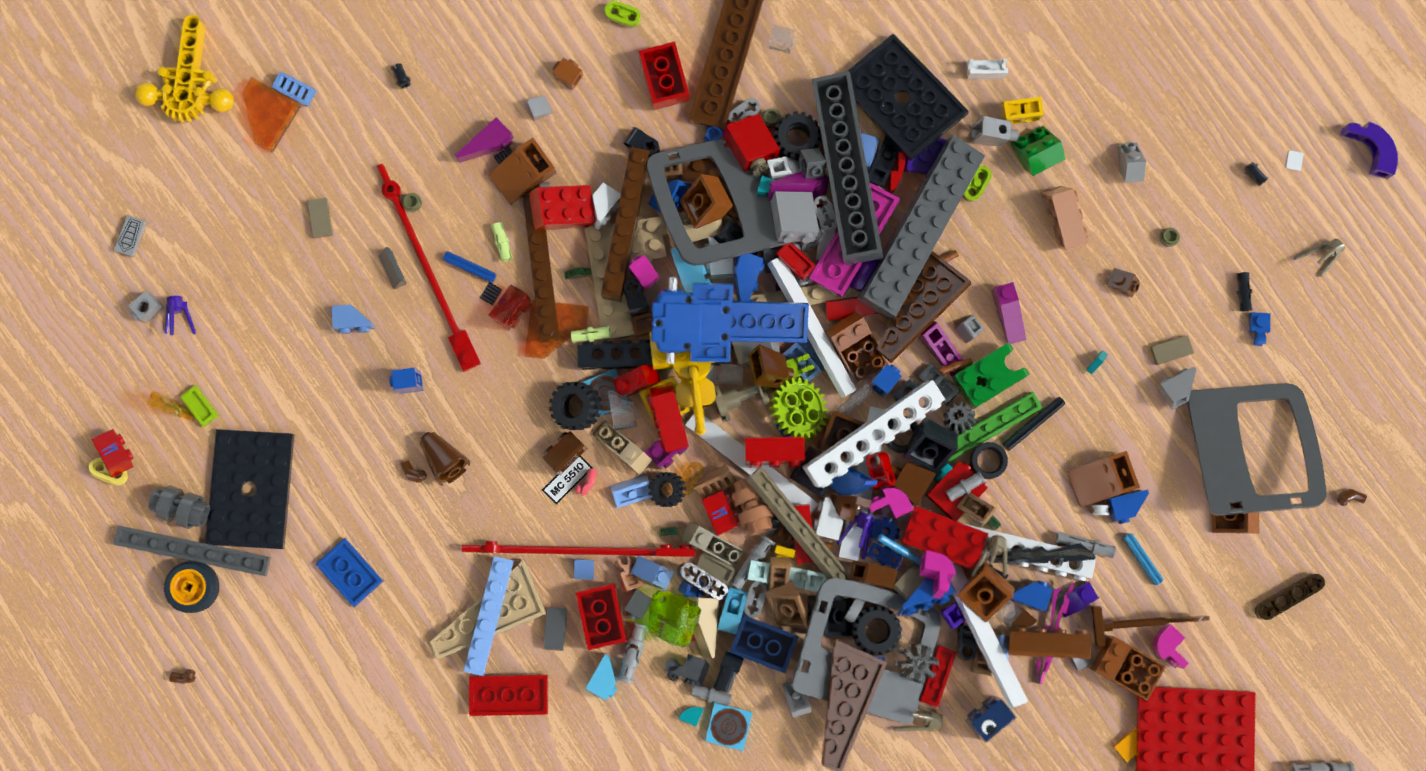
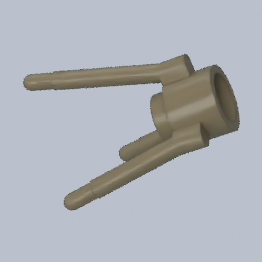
(1331, 250)
(997, 547)
(931, 719)

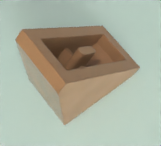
(976, 508)

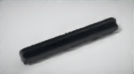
(1034, 423)

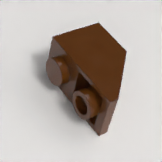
(873, 574)

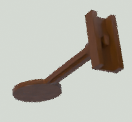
(1101, 626)

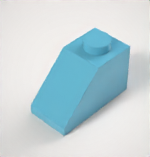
(732, 610)
(603, 679)

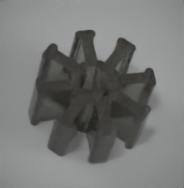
(917, 671)

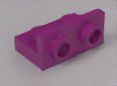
(660, 456)

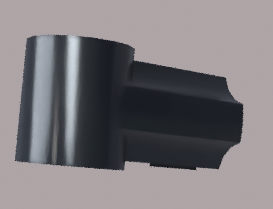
(728, 669)

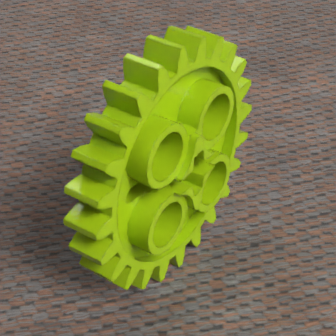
(798, 408)

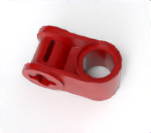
(880, 471)

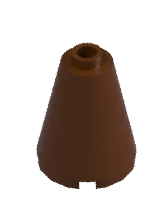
(443, 458)

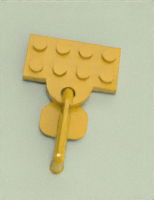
(694, 388)

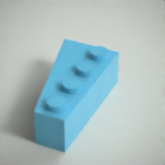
(688, 273)

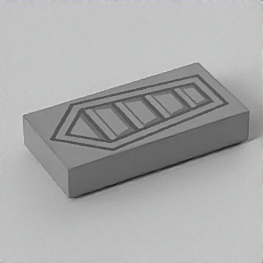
(130, 236)

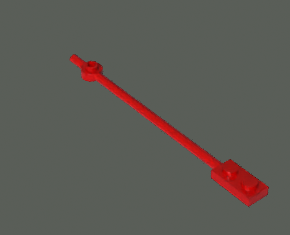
(459, 340)
(664, 550)

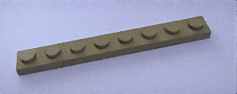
(797, 525)

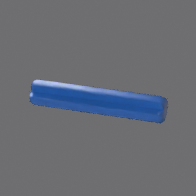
(469, 267)

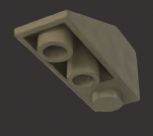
(712, 544)

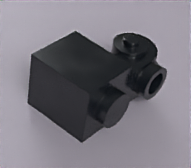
(692, 672)

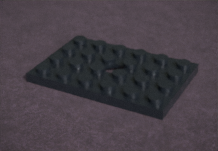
(927, 113)
(257, 519)

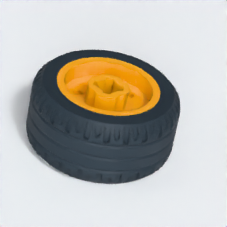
(204, 589)

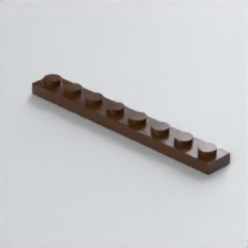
(541, 278)

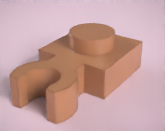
(627, 580)

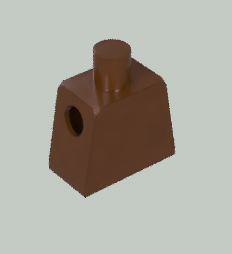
(769, 367)
(912, 481)

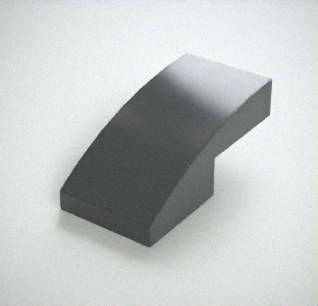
(946, 388)
(555, 629)

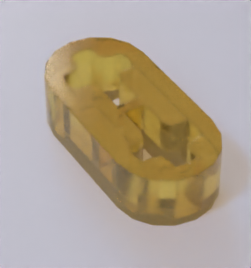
(686, 475)

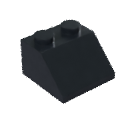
(931, 445)
(835, 624)

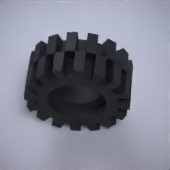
(656, 488)

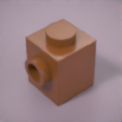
(567, 73)

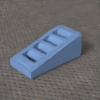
(282, 77)

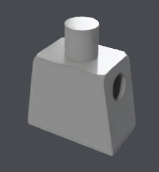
(993, 132)

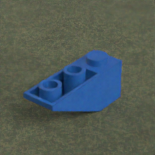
(745, 275)
(924, 599)

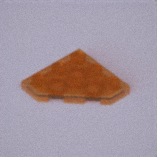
(268, 113)
(569, 317)

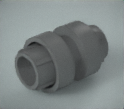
(171, 504)

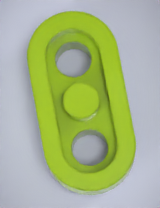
(624, 12)
(978, 185)

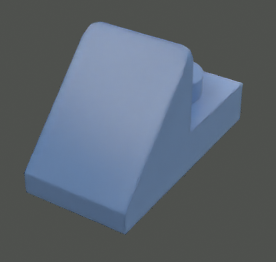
(652, 572)

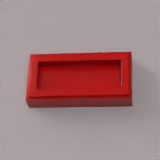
(795, 260)

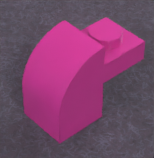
(896, 501)
(939, 568)
(1165, 643)

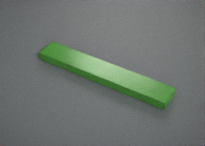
(997, 423)

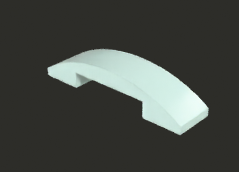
(802, 578)

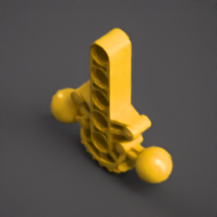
(220, 99)

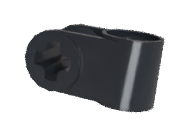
(639, 139)
(636, 301)
(965, 639)

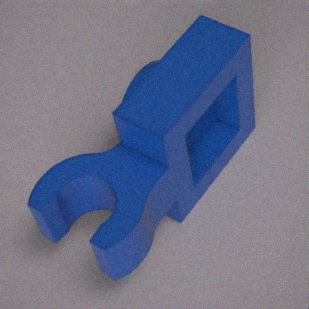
(1259, 324)

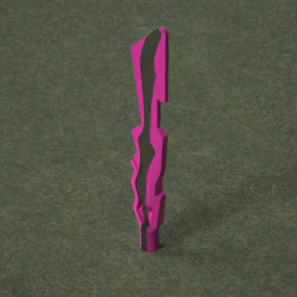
(1059, 606)

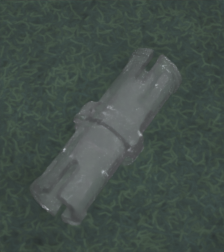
(855, 399)

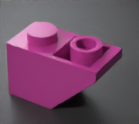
(643, 272)

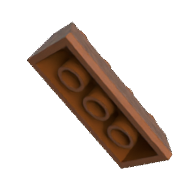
(1050, 644)

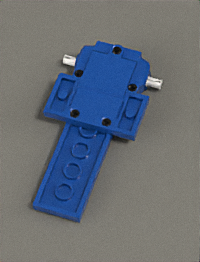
(711, 320)

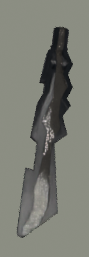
(1040, 555)

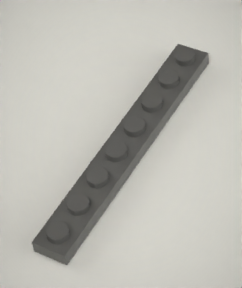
(192, 550)

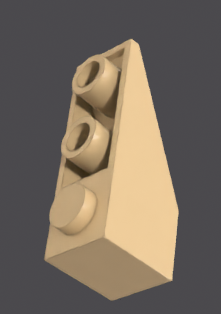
(623, 447)
(707, 626)

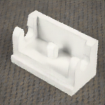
(986, 69)

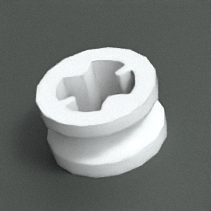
(1100, 510)

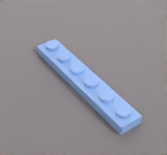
(488, 616)

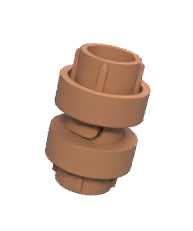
(755, 514)

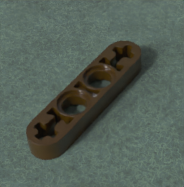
(1291, 599)

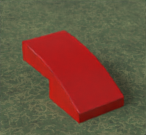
(895, 176)

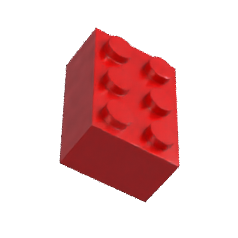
(664, 75)
(562, 207)
(667, 417)
(774, 451)
(601, 616)

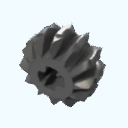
(963, 422)

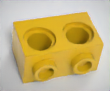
(1022, 110)

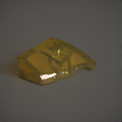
(169, 405)

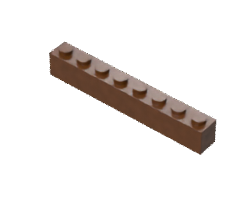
(625, 225)

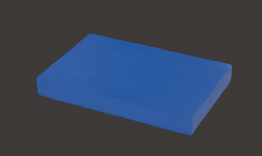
(349, 572)

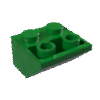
(1038, 150)

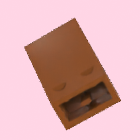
(522, 171)
(856, 347)
(1103, 479)
(1128, 667)

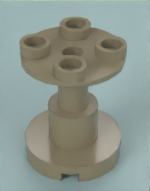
(732, 399)

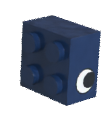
(990, 718)

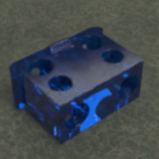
(884, 555)

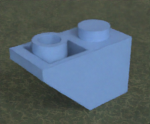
(348, 318)

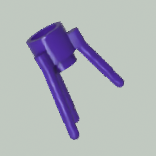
(174, 306)
(864, 522)

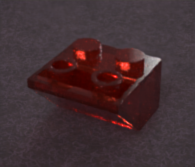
(510, 307)

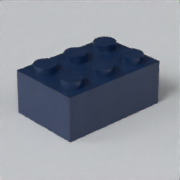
(764, 644)

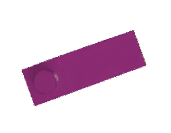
(489, 140)
(798, 183)
(1009, 312)
(940, 346)

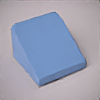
(584, 569)

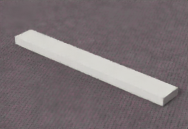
(815, 331)
(736, 453)
(850, 545)
(989, 646)

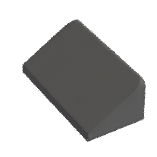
(392, 268)

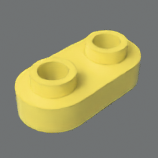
(104, 475)

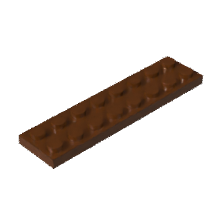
(725, 62)

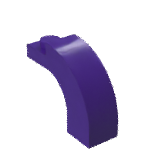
(1380, 144)

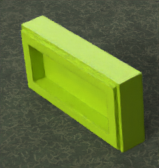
(199, 406)

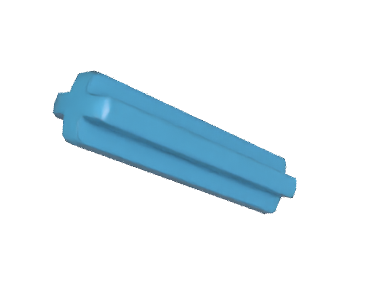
(1143, 559)

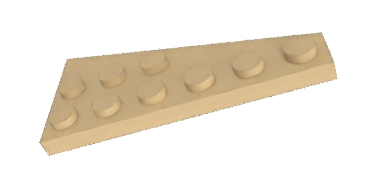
(519, 606)

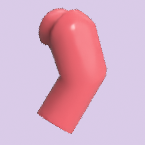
(588, 484)

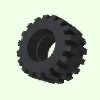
(792, 122)
(561, 410)
(893, 635)

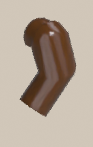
(411, 474)
(1349, 495)
(187, 677)

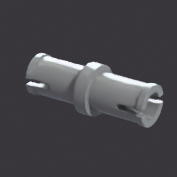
(965, 486)
(712, 695)

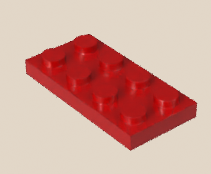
(944, 536)
(508, 695)

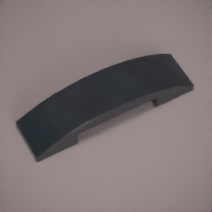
(883, 163)

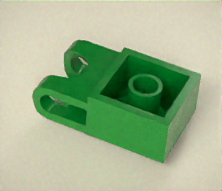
(992, 372)

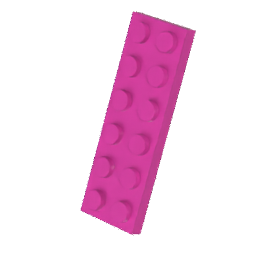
(831, 269)

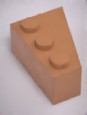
(1066, 217)

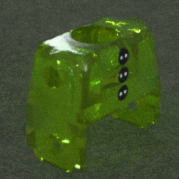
(673, 618)

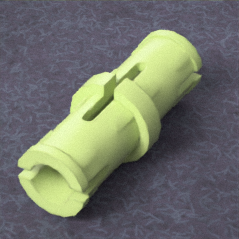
(501, 242)
(591, 334)

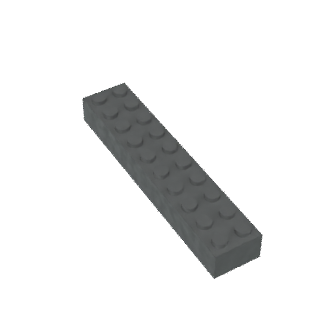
(847, 168)
(921, 227)

